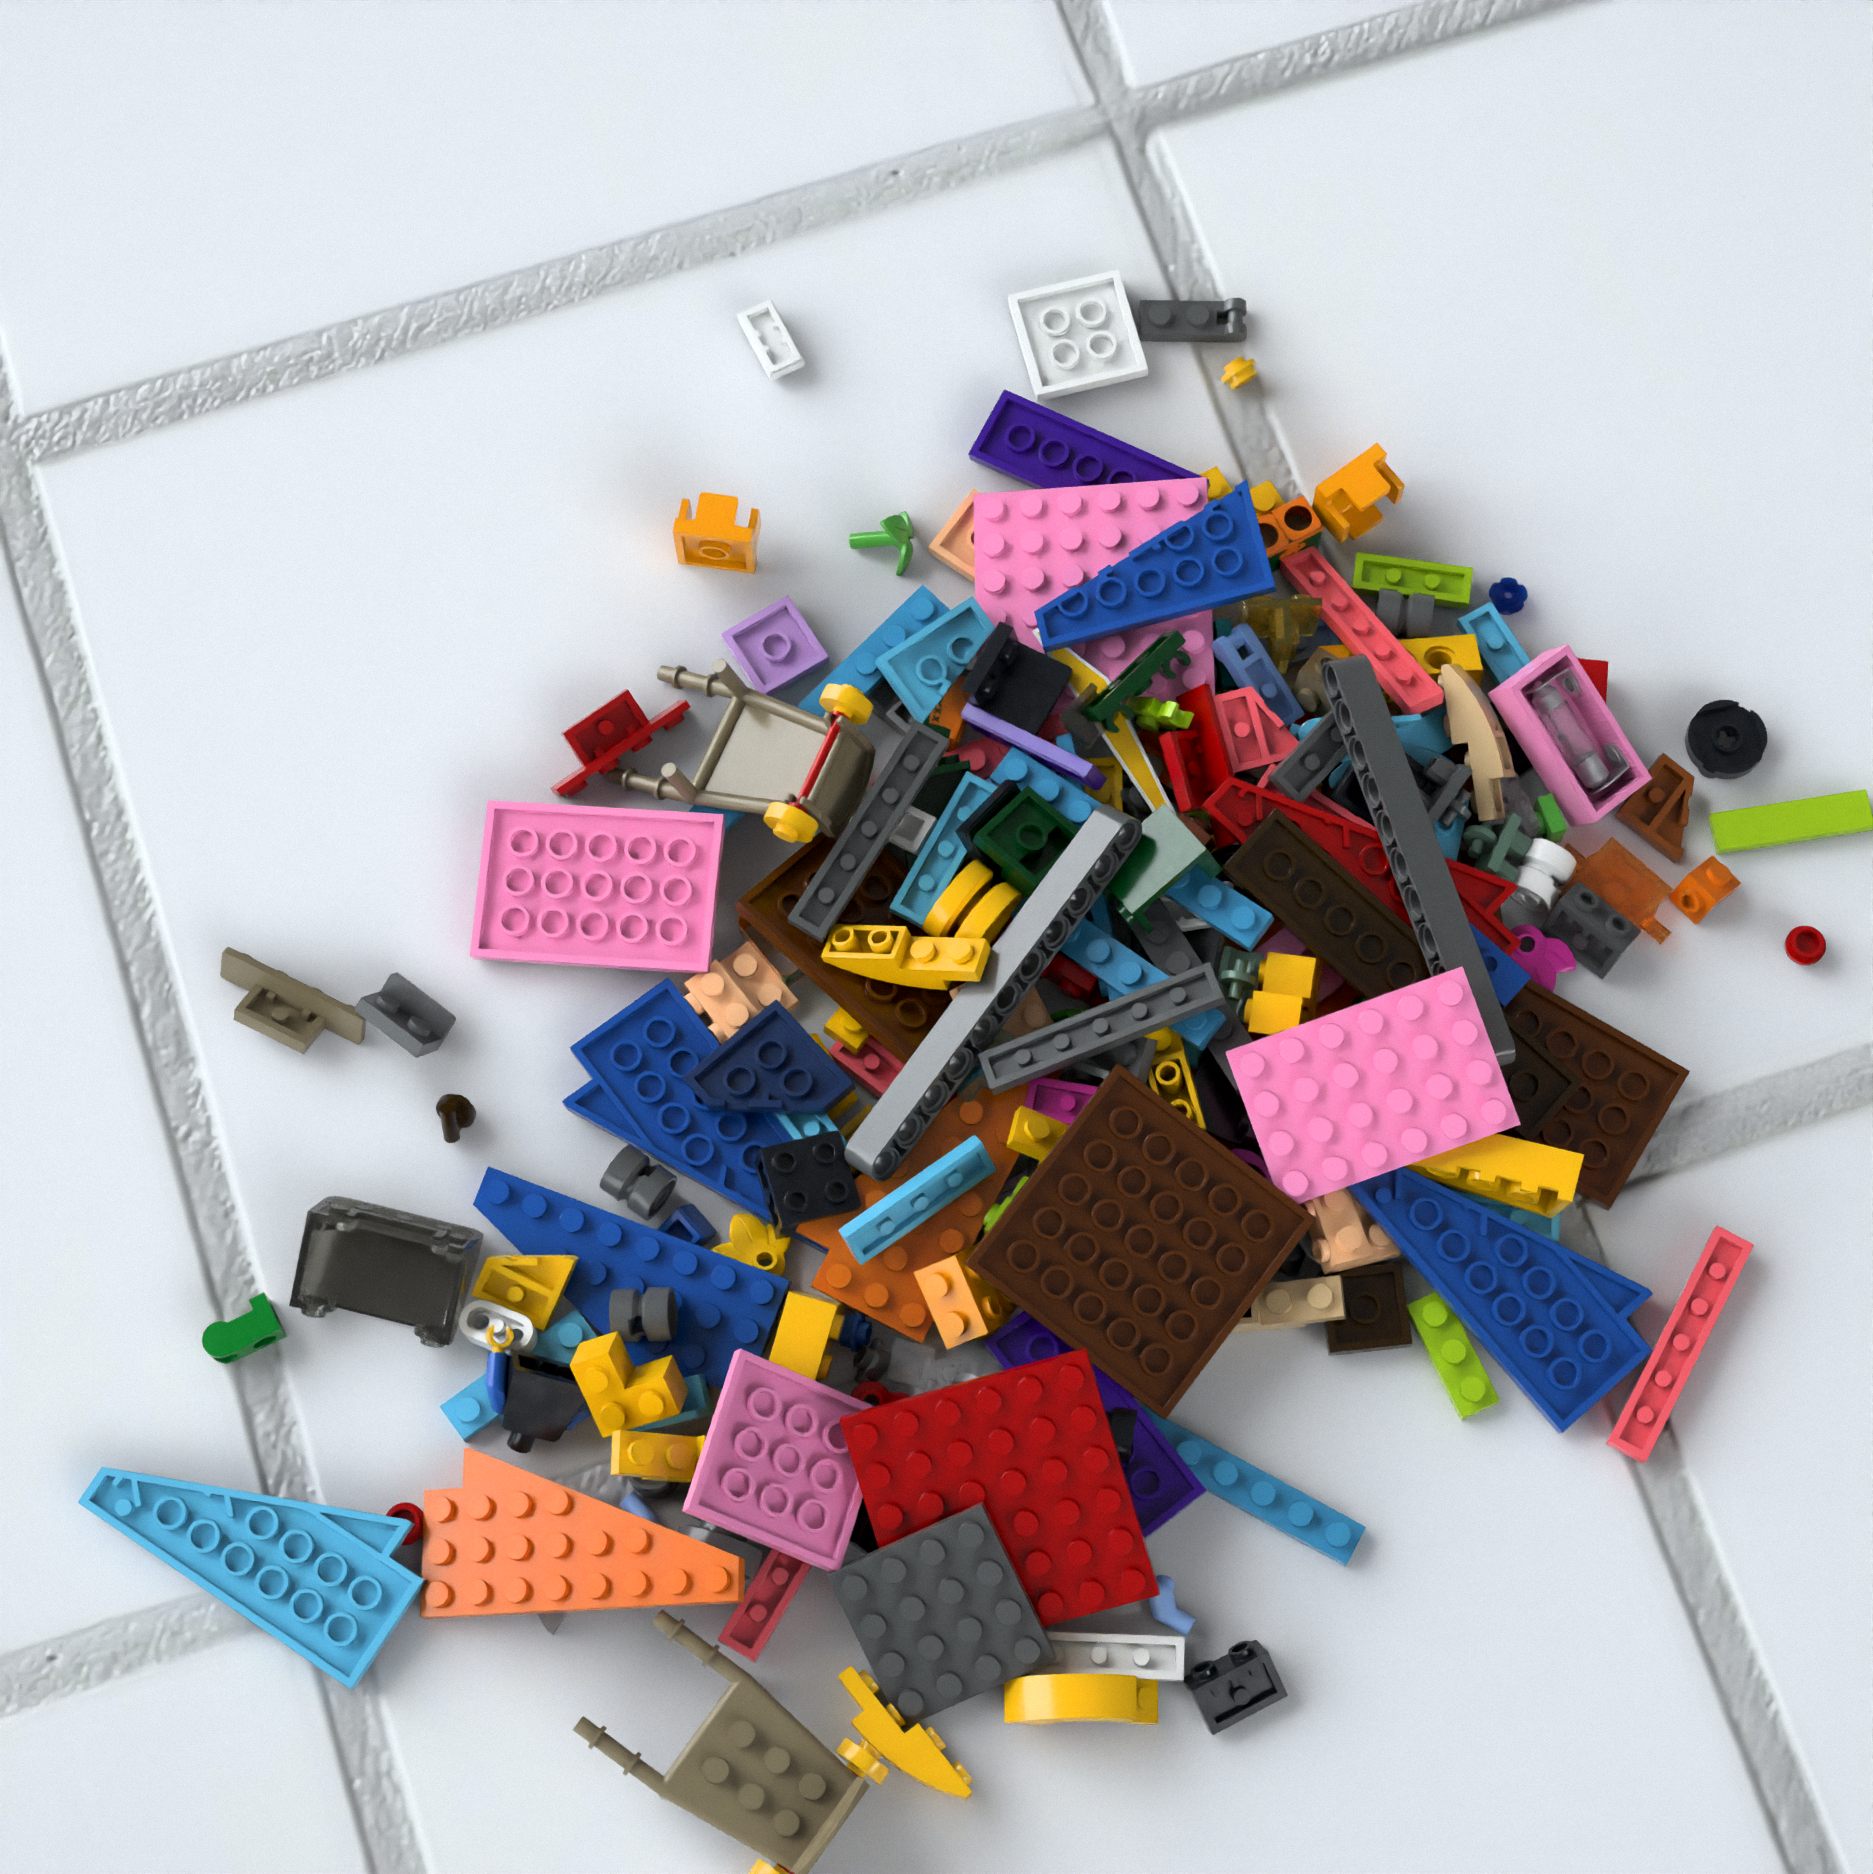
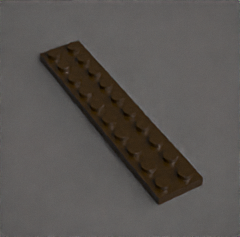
(1373, 947)

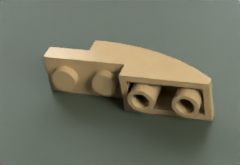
(1475, 723)
(1295, 1304)

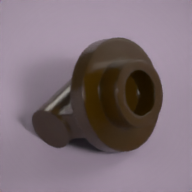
(455, 1113)

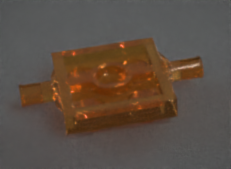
(1623, 884)

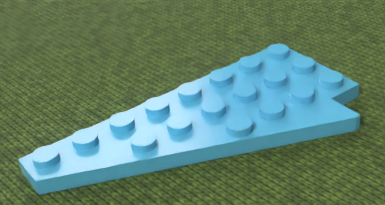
(290, 1566)

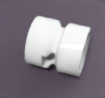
(1541, 873)

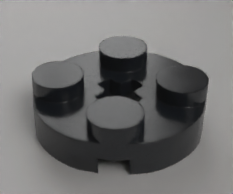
(1715, 759)

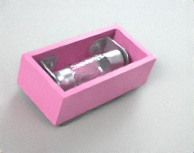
(1570, 736)

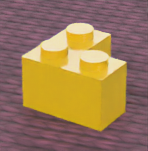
(1287, 994)
(625, 1394)

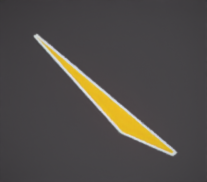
(1123, 744)

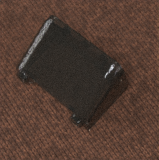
(385, 1266)

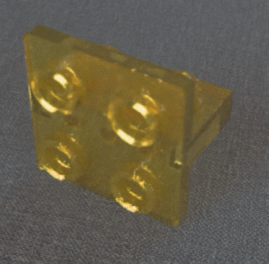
(1282, 623)

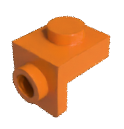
(1704, 889)

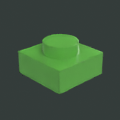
(1549, 818)

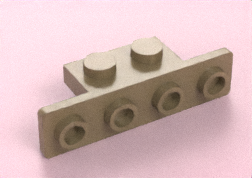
(285, 1006)

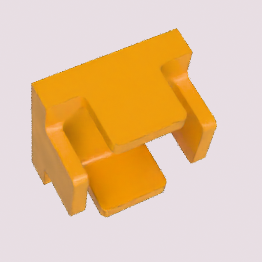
(1348, 496)
(713, 537)

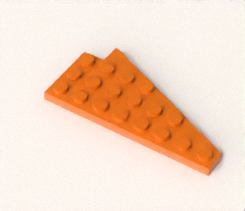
(886, 1283)
(543, 1548)

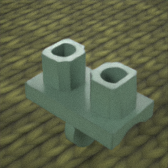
(1492, 843)
(1239, 978)

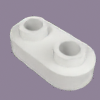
(485, 1311)

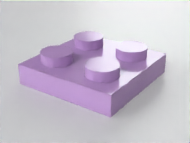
(775, 647)

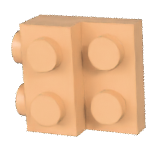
(736, 991)
(1345, 1233)

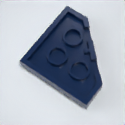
(770, 1069)

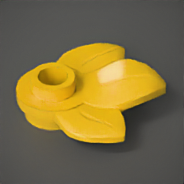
(753, 1243)

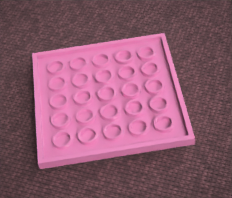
(1053, 539)

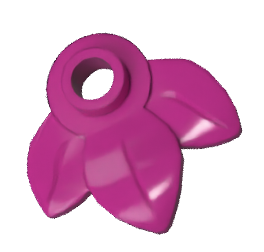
(1545, 958)

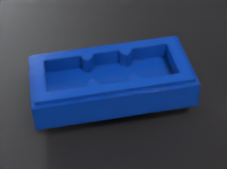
(1504, 973)

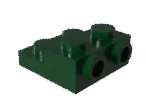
(1026, 840)

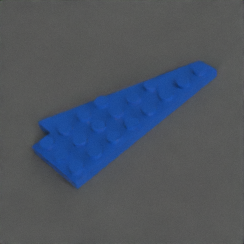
(645, 1102)
(718, 1299)
(1526, 1299)

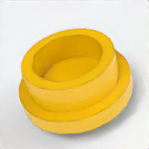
(1239, 372)

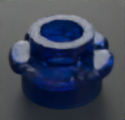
(1505, 605)

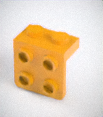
(961, 1300)

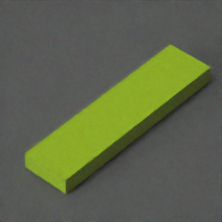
(1791, 822)

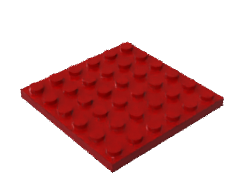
(1040, 1462)

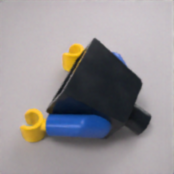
(532, 1394)

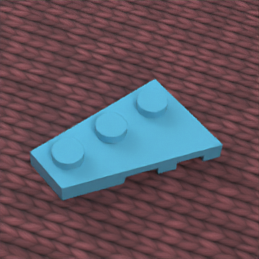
(935, 657)

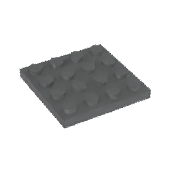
(942, 1614)

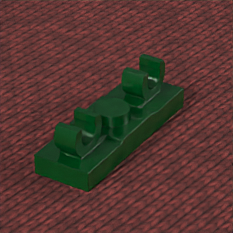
(1136, 680)

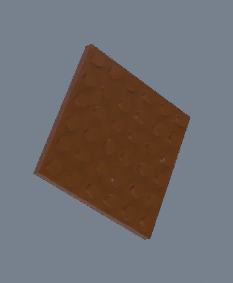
(1140, 1241)

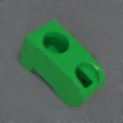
(244, 1334)

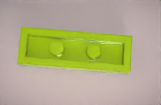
(1446, 582)
(1452, 1356)

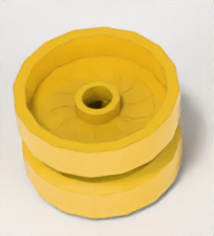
(970, 907)

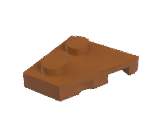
(1660, 807)

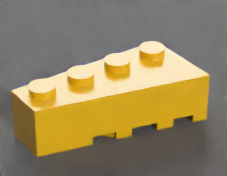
(1508, 1172)
(807, 1334)

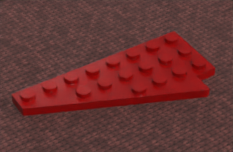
(1244, 807)

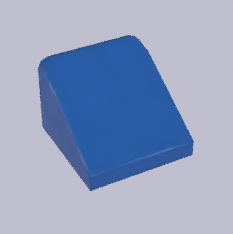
(689, 1225)

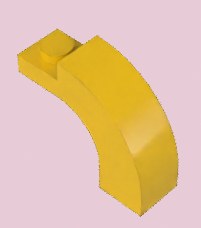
(1080, 1699)

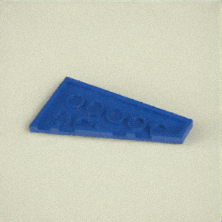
(1178, 573)

